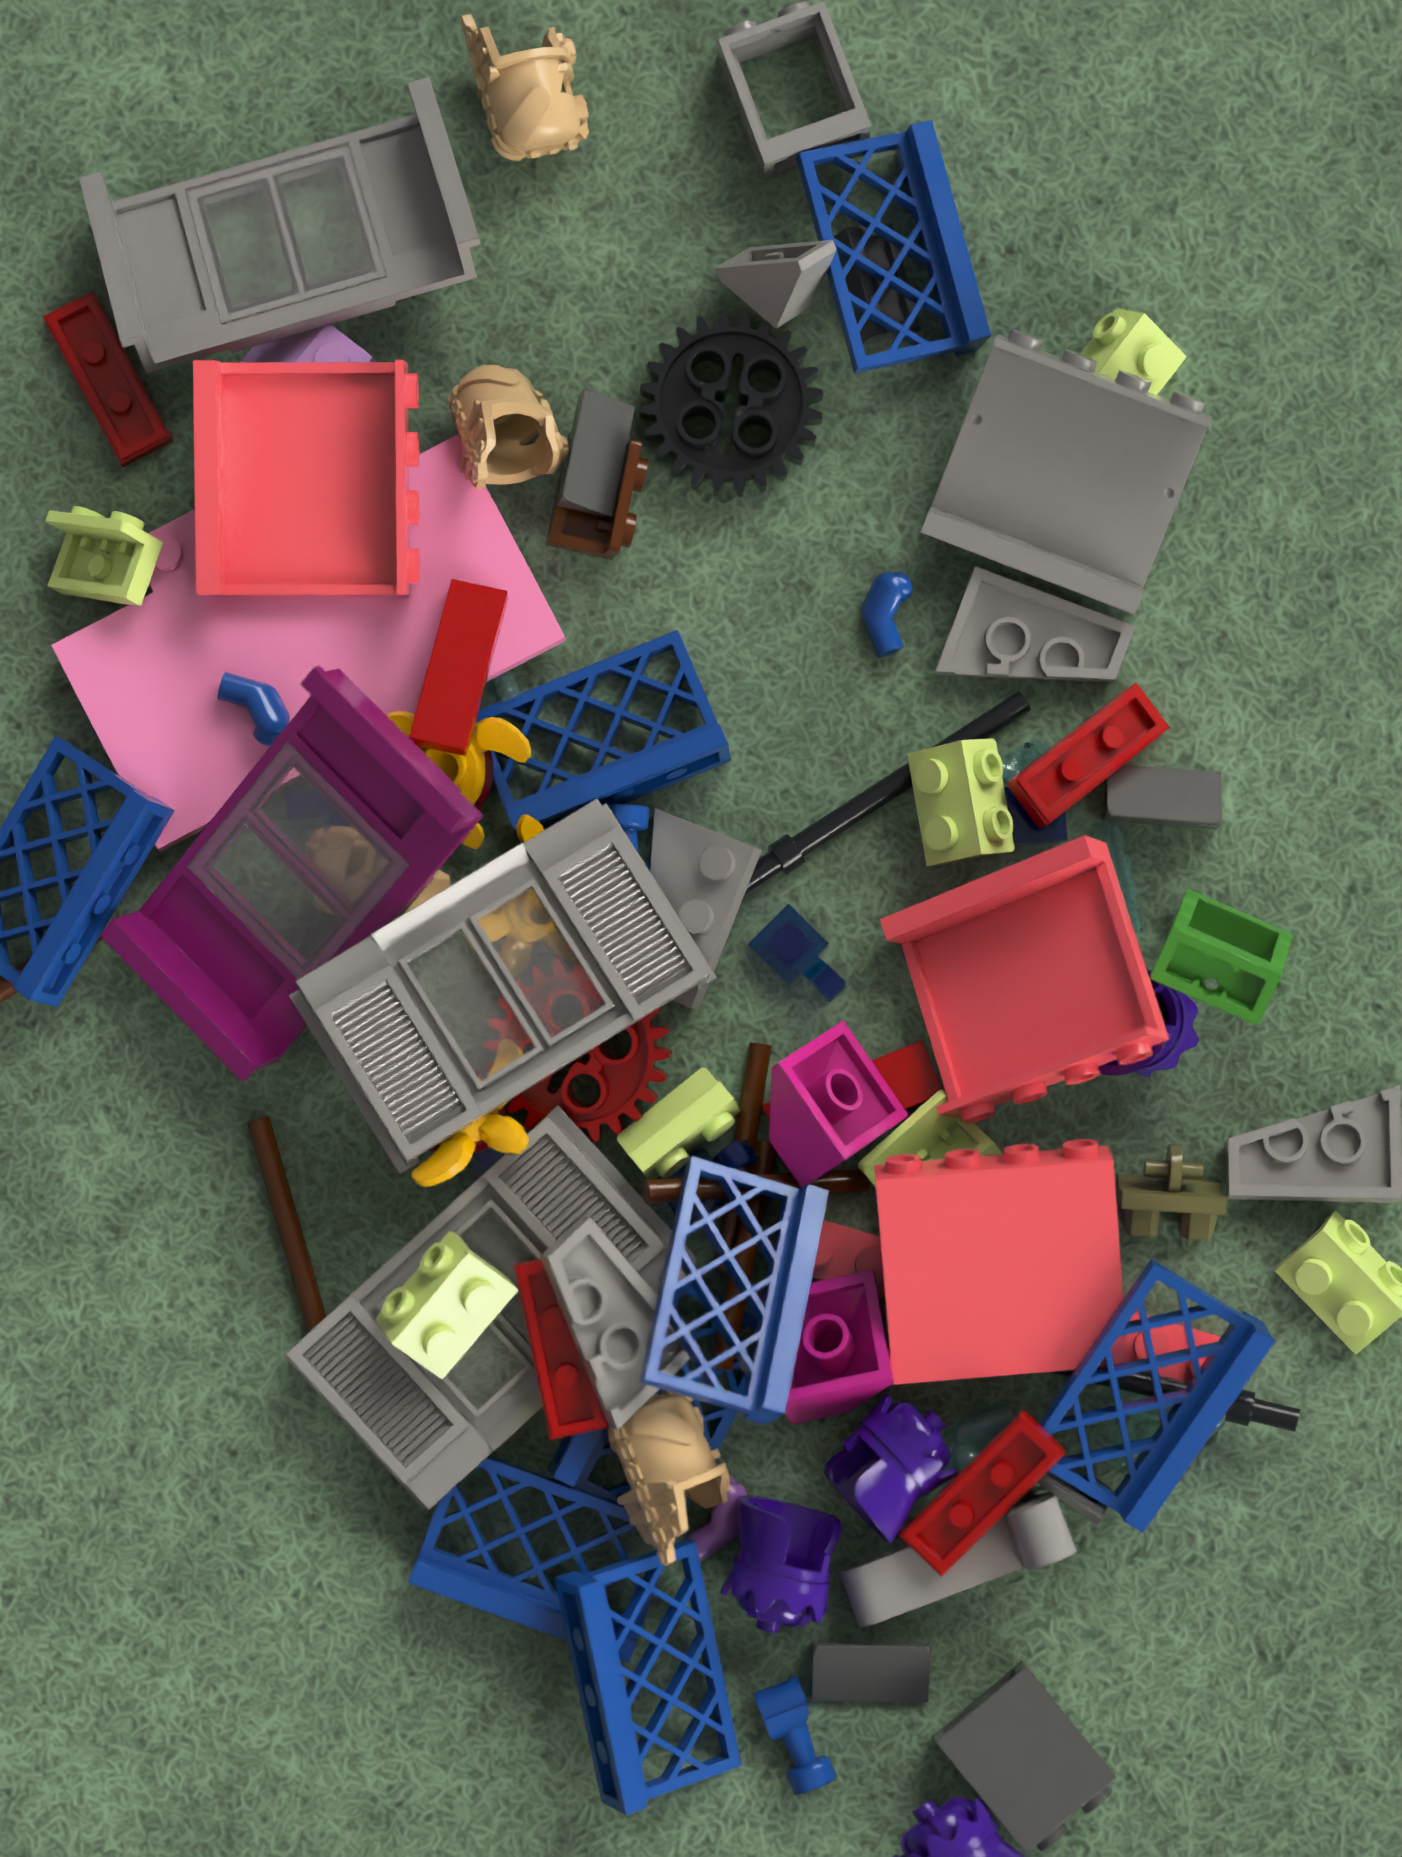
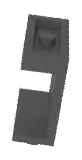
(1025, 1759)

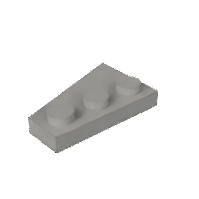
(704, 883)
(608, 1317)

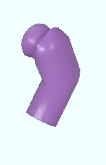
(722, 1525)

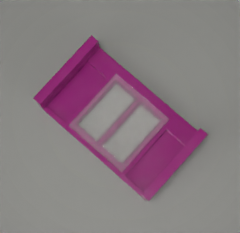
(292, 871)

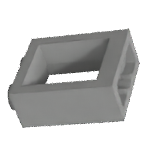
(793, 25)

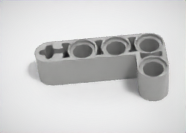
(902, 1580)

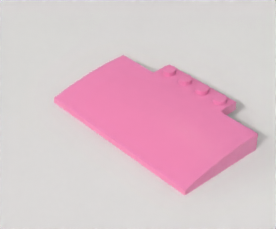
(157, 667)

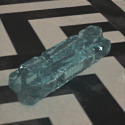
(1116, 842)

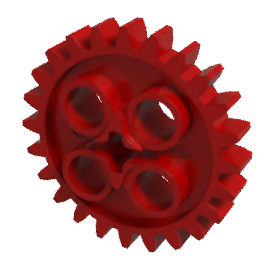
(621, 1083)

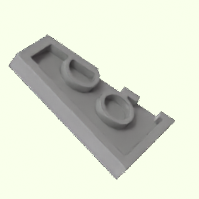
(1030, 634)
(1326, 1156)

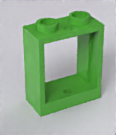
(1227, 946)

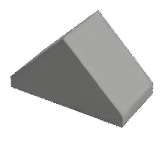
(778, 278)

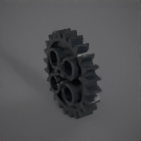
(682, 396)

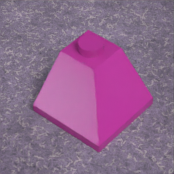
(828, 1104)
(840, 1349)

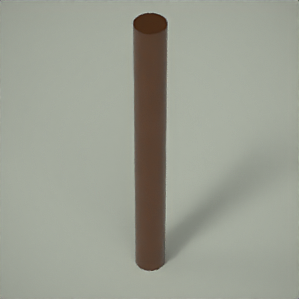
(747, 1125)
(835, 1181)
(287, 1222)
(745, 1259)

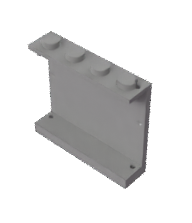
(1067, 471)

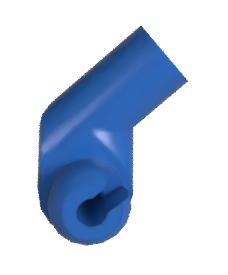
(880, 607)
(262, 703)

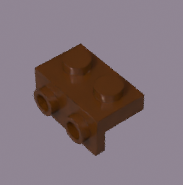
(599, 534)

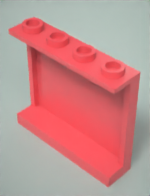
(304, 478)
(1029, 978)
(998, 1260)

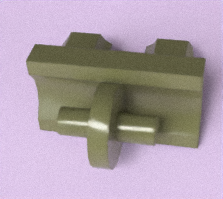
(1171, 1187)

